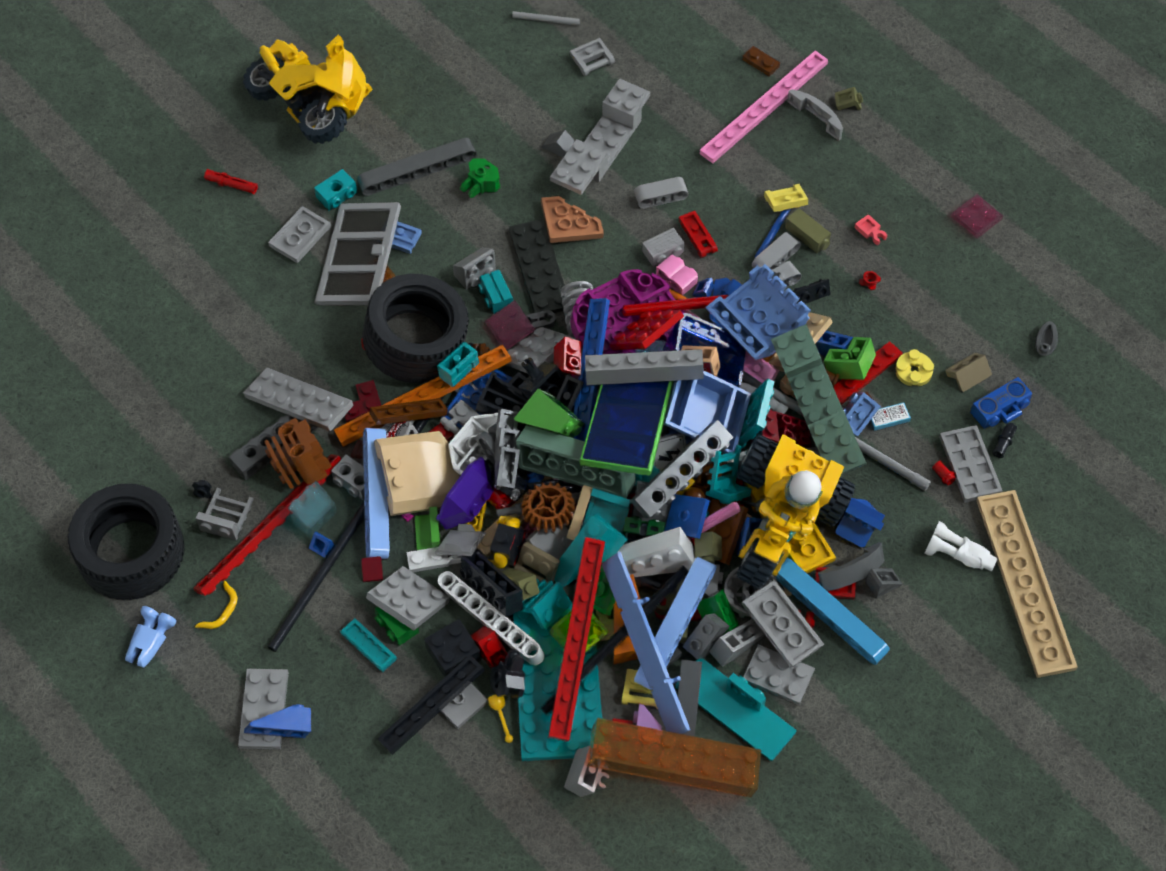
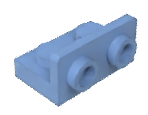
(860, 411)

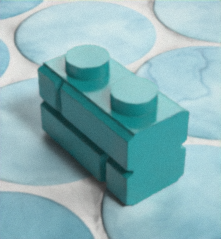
(495, 291)
(458, 364)

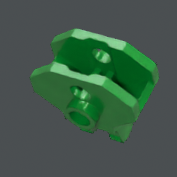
(481, 178)

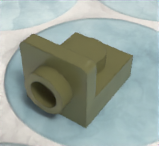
(848, 98)

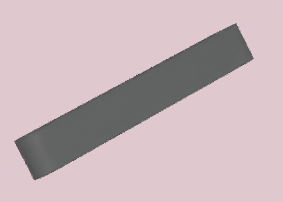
(416, 166)

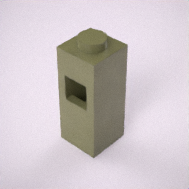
(808, 230)
(524, 580)

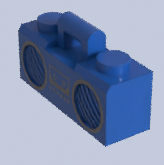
(1001, 401)

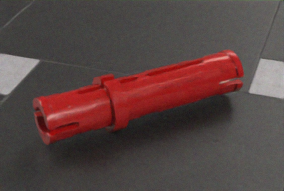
(227, 180)

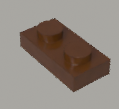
(761, 61)

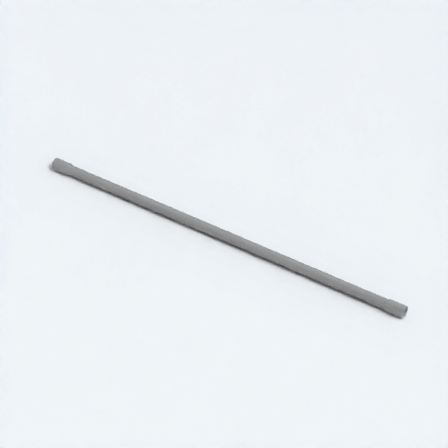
(913, 477)

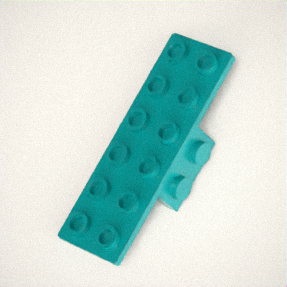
(742, 711)

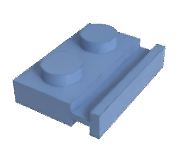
(405, 237)

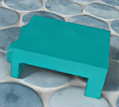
(609, 507)

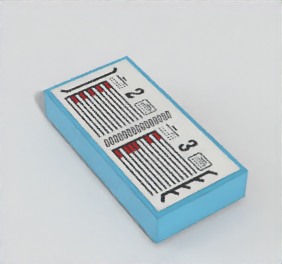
(890, 416)

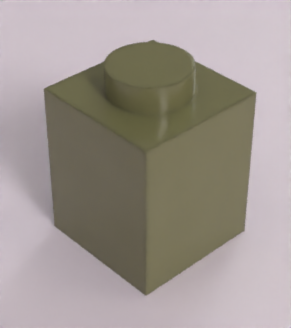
(709, 547)

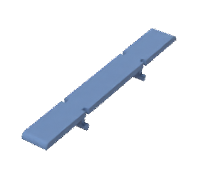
(645, 645)

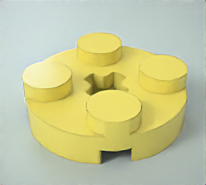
(917, 359)

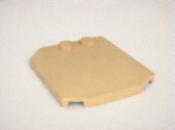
(416, 471)

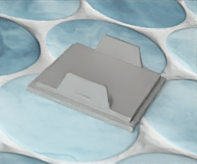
(461, 541)

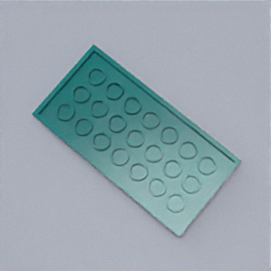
(540, 685)

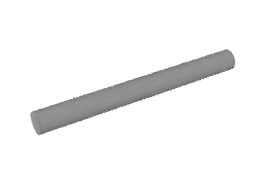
(545, 18)

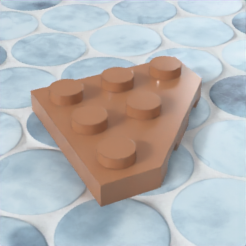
(569, 222)

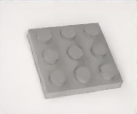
(537, 346)
(408, 598)

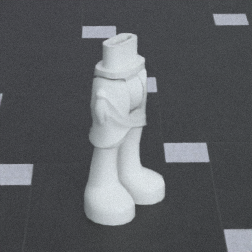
(969, 553)

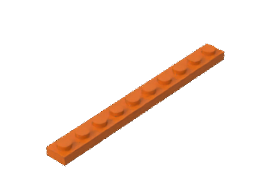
(431, 390)

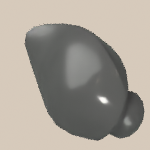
(1046, 339)

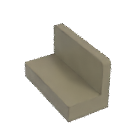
(970, 371)

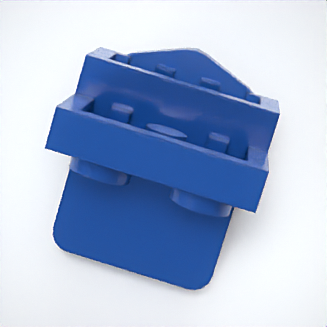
(859, 522)

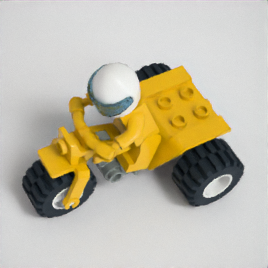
(795, 487)

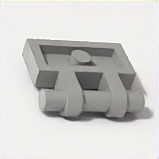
(460, 414)

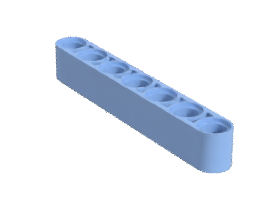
(375, 497)
(681, 612)

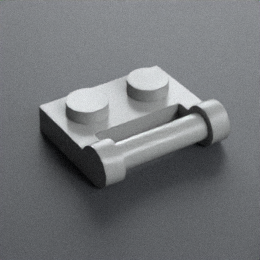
(590, 52)

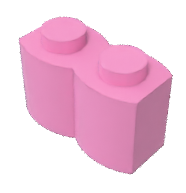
(677, 274)

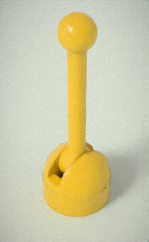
(497, 704)

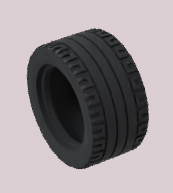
(417, 295)
(116, 506)

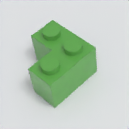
(851, 362)

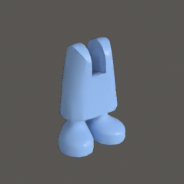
(147, 638)

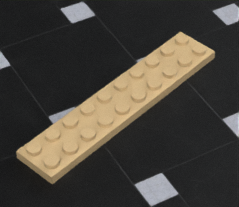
(1026, 584)

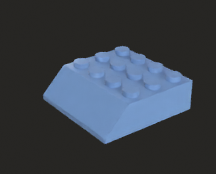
(702, 401)

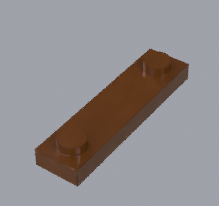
(408, 411)

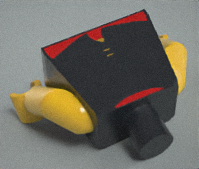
(507, 541)

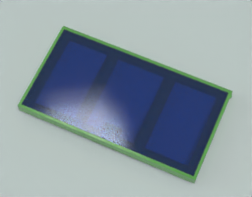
(626, 426)

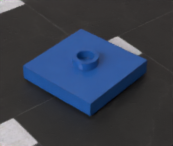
(688, 514)

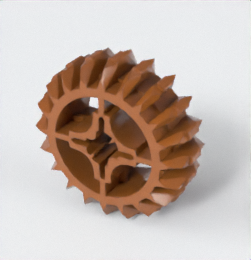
(551, 497)

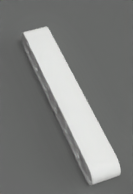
(486, 610)

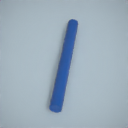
(773, 231)

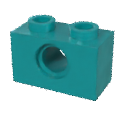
(335, 190)

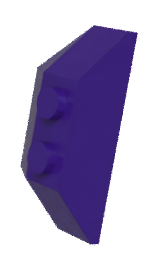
(467, 495)

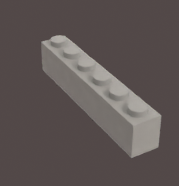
(644, 367)

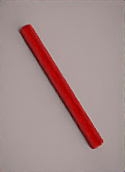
(681, 304)

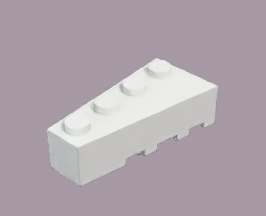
(659, 553)

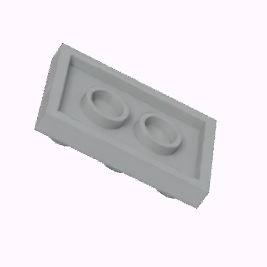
(299, 234)
(772, 674)

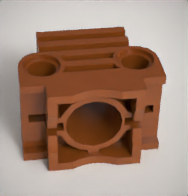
(299, 453)

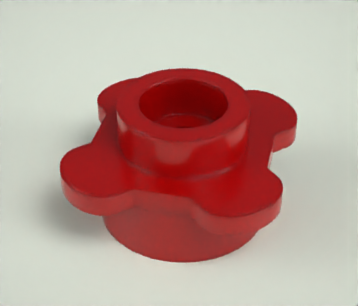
(870, 275)

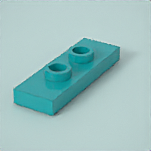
(368, 645)

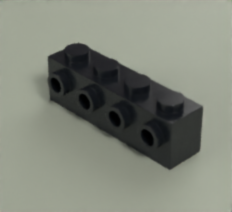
(491, 583)

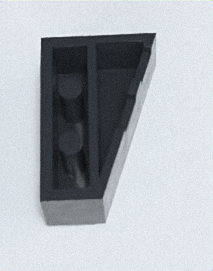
(499, 396)

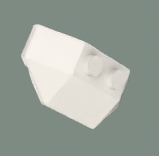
(464, 446)

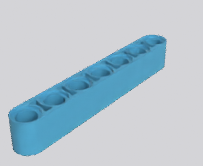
(832, 612)

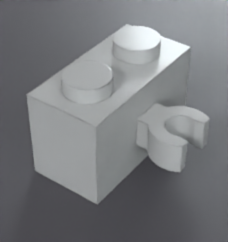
(582, 778)

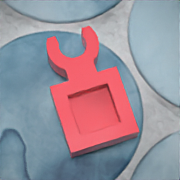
(870, 228)

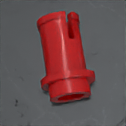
(944, 473)

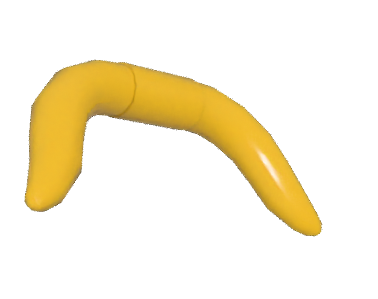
(227, 611)

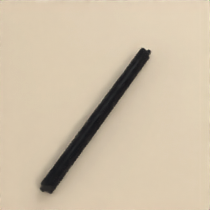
(621, 633)

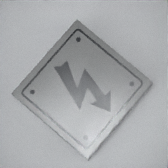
(668, 448)

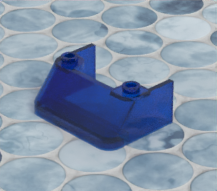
(698, 332)

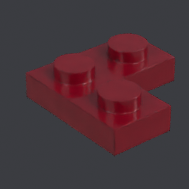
(368, 398)

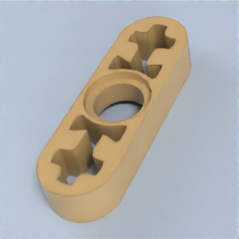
(579, 512)

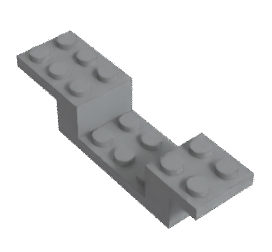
(595, 155)

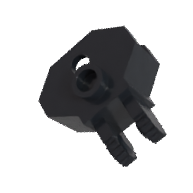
(509, 676)

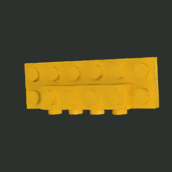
(806, 551)

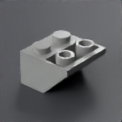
(473, 266)

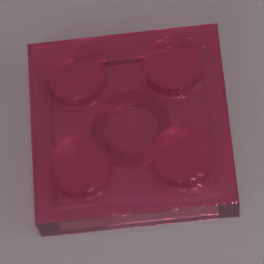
(977, 216)
(510, 325)

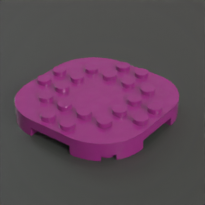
(626, 289)

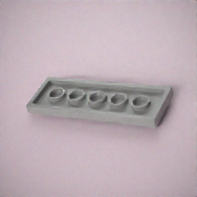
(298, 399)

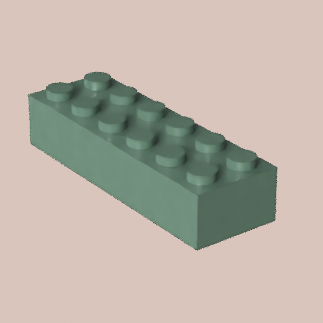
(560, 459)

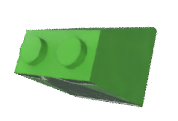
(549, 414)

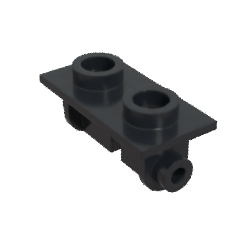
(813, 292)

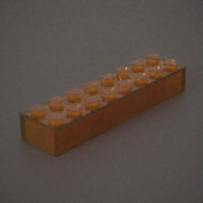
(674, 757)

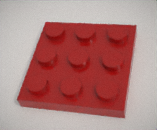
(646, 330)

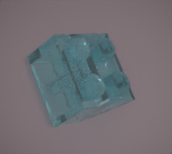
(312, 509)

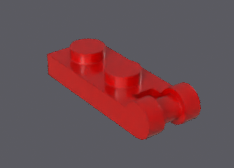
(698, 234)

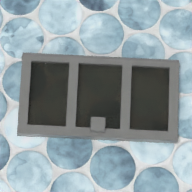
(357, 253)

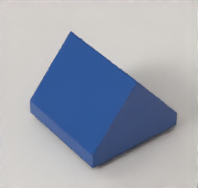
(704, 288)
(321, 544)

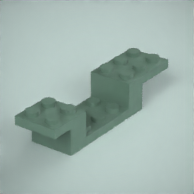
(818, 398)

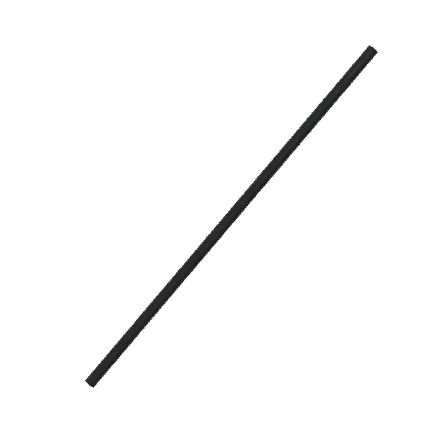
(326, 566)

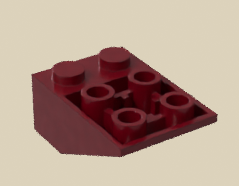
(782, 424)

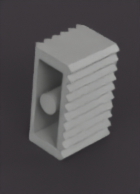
(662, 246)

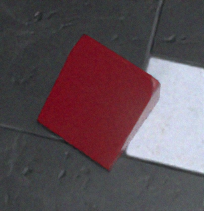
(372, 569)

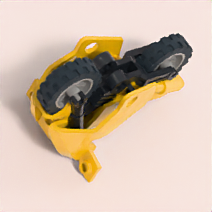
(317, 95)

